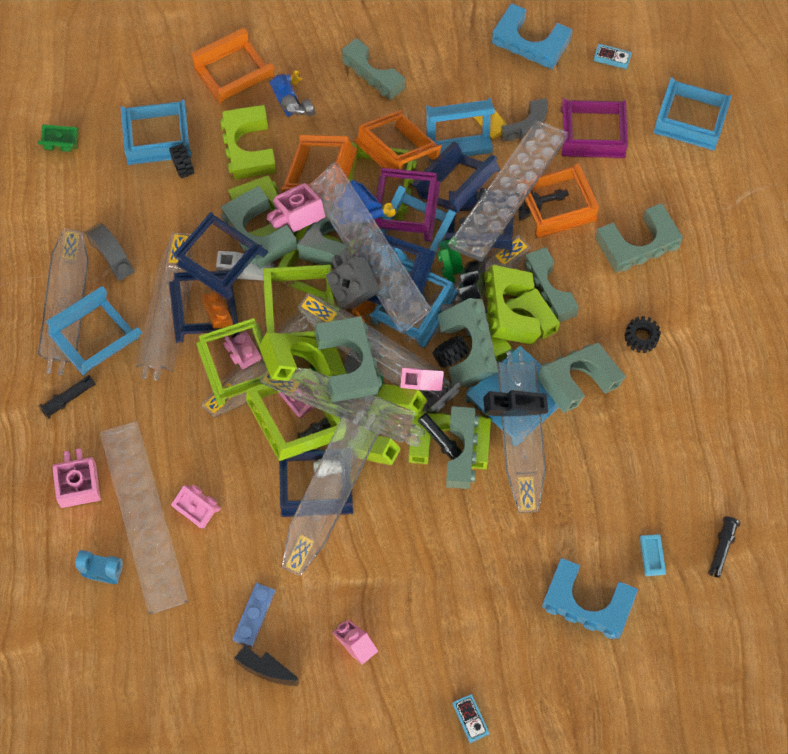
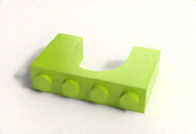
(246, 163)
(270, 190)
(530, 305)
(503, 321)
(278, 352)
(384, 448)
(420, 453)

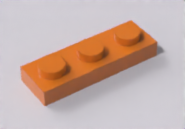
(216, 310)

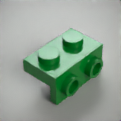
(59, 137)
(451, 260)

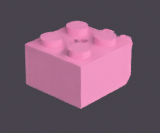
(296, 208)
(65, 477)

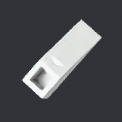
(228, 259)

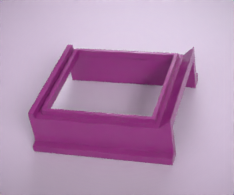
(594, 148)
(431, 208)

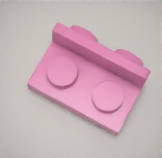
(242, 350)
(195, 505)

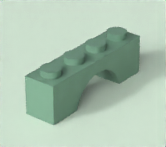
(387, 82)
(561, 303)
(459, 470)

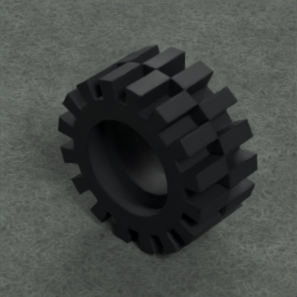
(181, 161)
(646, 325)
(451, 351)

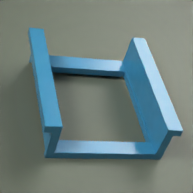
(687, 132)
(469, 145)
(157, 151)
(401, 197)
(76, 312)
(431, 321)

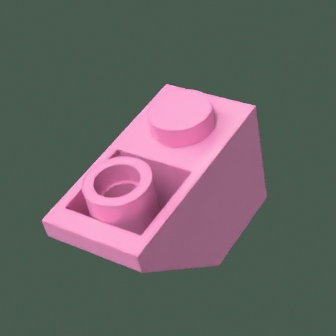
(421, 379)
(355, 641)

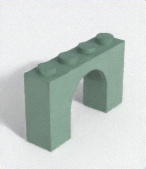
(246, 207)
(316, 247)
(624, 255)
(351, 334)
(481, 360)
(592, 360)

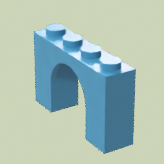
(543, 52)
(561, 601)

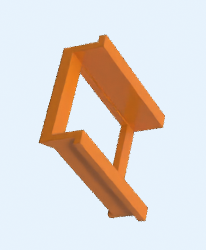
(222, 48)
(383, 154)
(344, 159)
(570, 219)

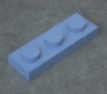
(254, 615)

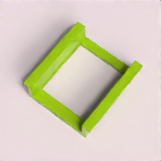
(290, 260)
(220, 393)

